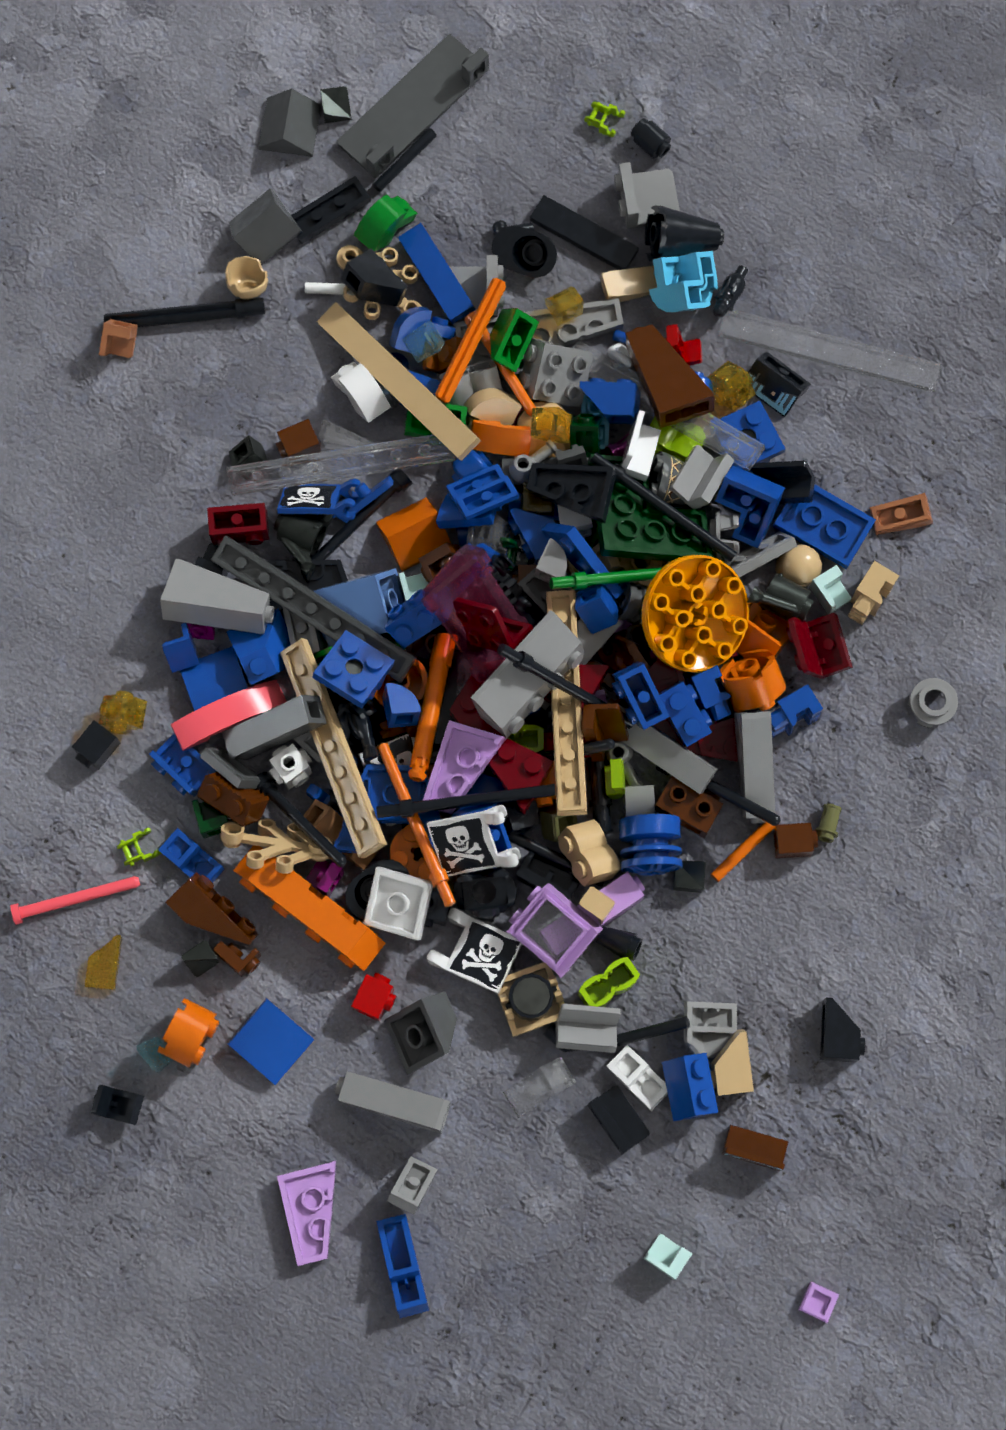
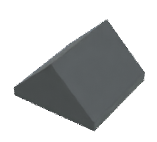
(290, 124)
(264, 227)

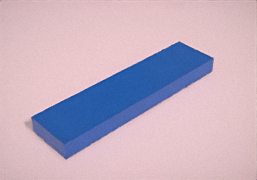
(436, 273)

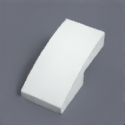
(638, 1077)

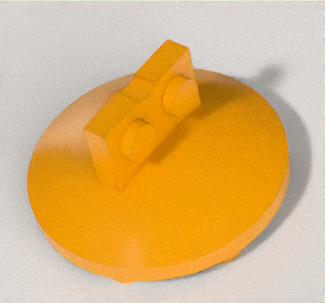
(695, 613)

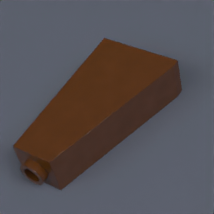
(667, 379)

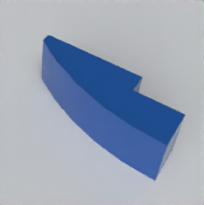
(402, 1266)

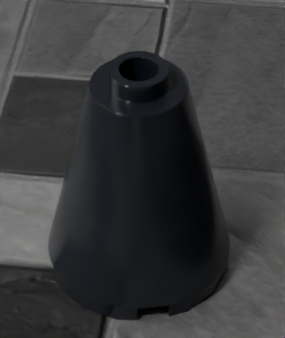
(678, 233)

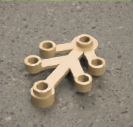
(355, 251)
(279, 843)

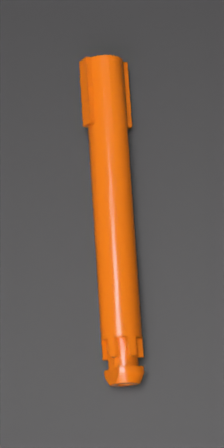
(439, 665)

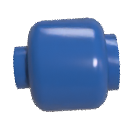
(472, 463)

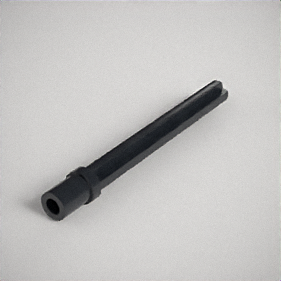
(191, 313)

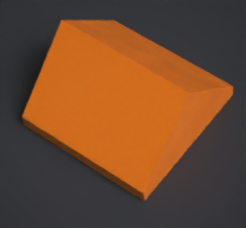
(412, 533)

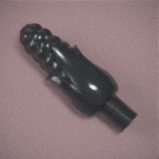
(730, 292)

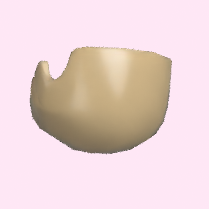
(246, 277)
(800, 565)

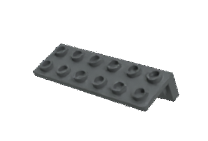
(413, 104)

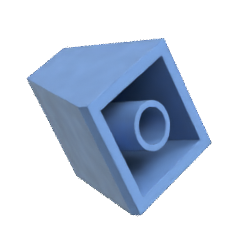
(366, 598)

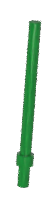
(581, 580)

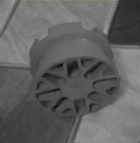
(631, 602)

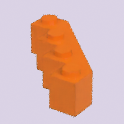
(318, 913)

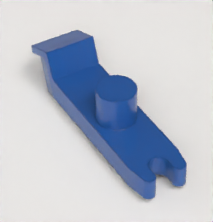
(367, 495)

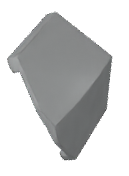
(709, 1026)

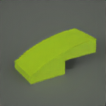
(615, 779)

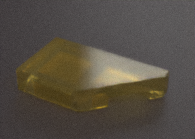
(104, 965)

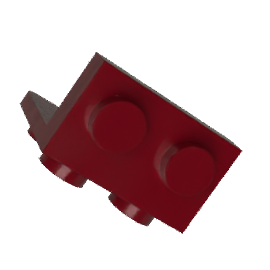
(486, 627)
(819, 646)

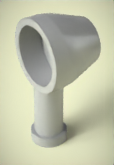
(522, 475)
(629, 771)

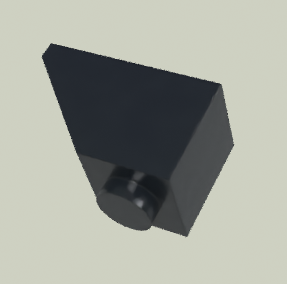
(839, 1034)

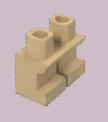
(867, 596)

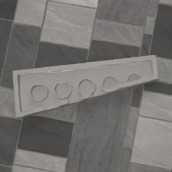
(597, 319)

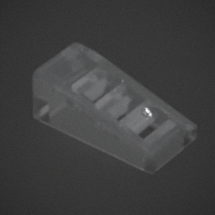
(335, 437)

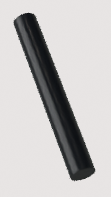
(404, 160)
(653, 1031)

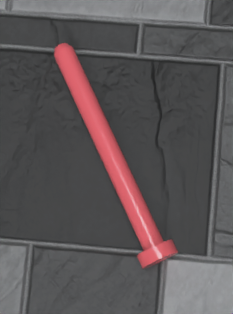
(19, 913)

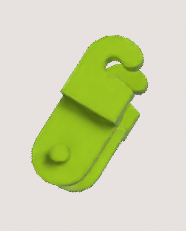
(591, 121)
(124, 846)

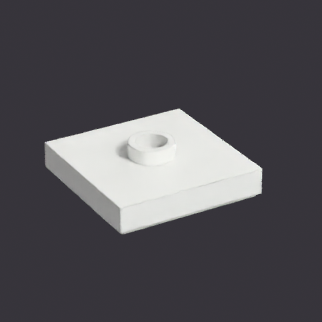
(398, 903)

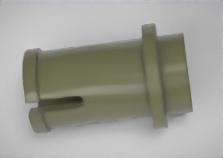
(828, 823)

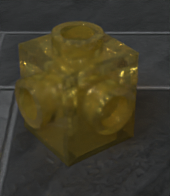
(731, 386)
(122, 712)

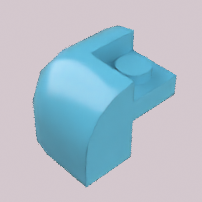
(684, 282)

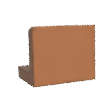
(118, 338)

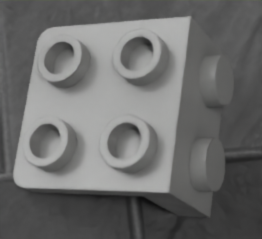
(642, 192)
(477, 279)
(555, 372)

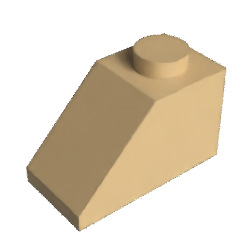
(732, 1067)

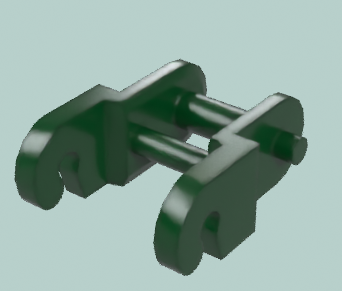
(512, 550)

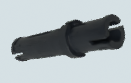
(600, 801)

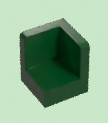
(208, 819)

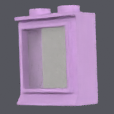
(553, 928)

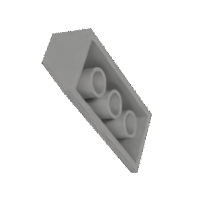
(512, 694)

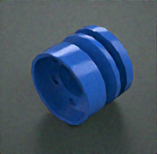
(650, 847)

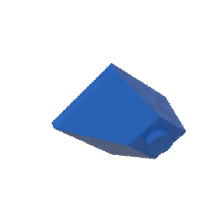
(261, 652)

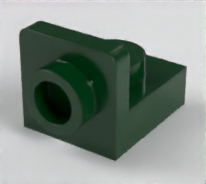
(586, 432)

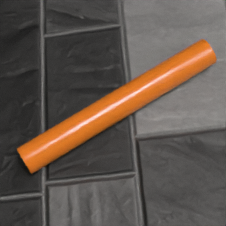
(736, 856)

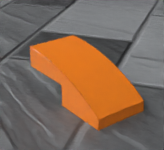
(502, 438)

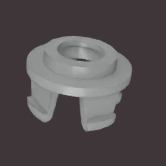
(724, 523)
(926, 716)

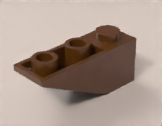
(204, 908)

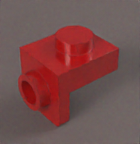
(689, 350)

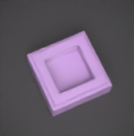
(818, 1302)

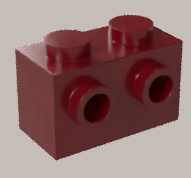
(240, 522)

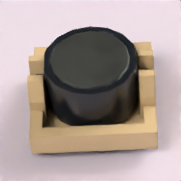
(530, 999)

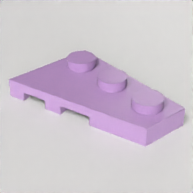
(460, 761)
(308, 1210)

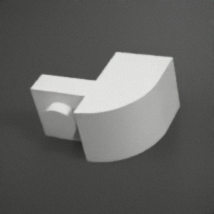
(361, 390)

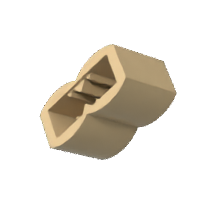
(588, 852)

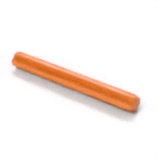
(470, 340)

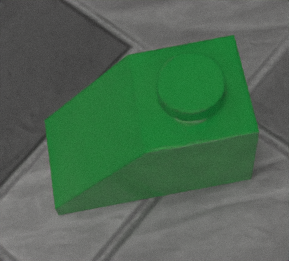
(511, 337)

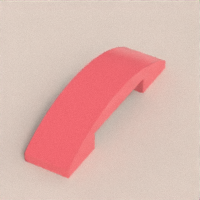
(226, 713)

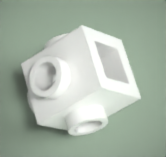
(296, 774)

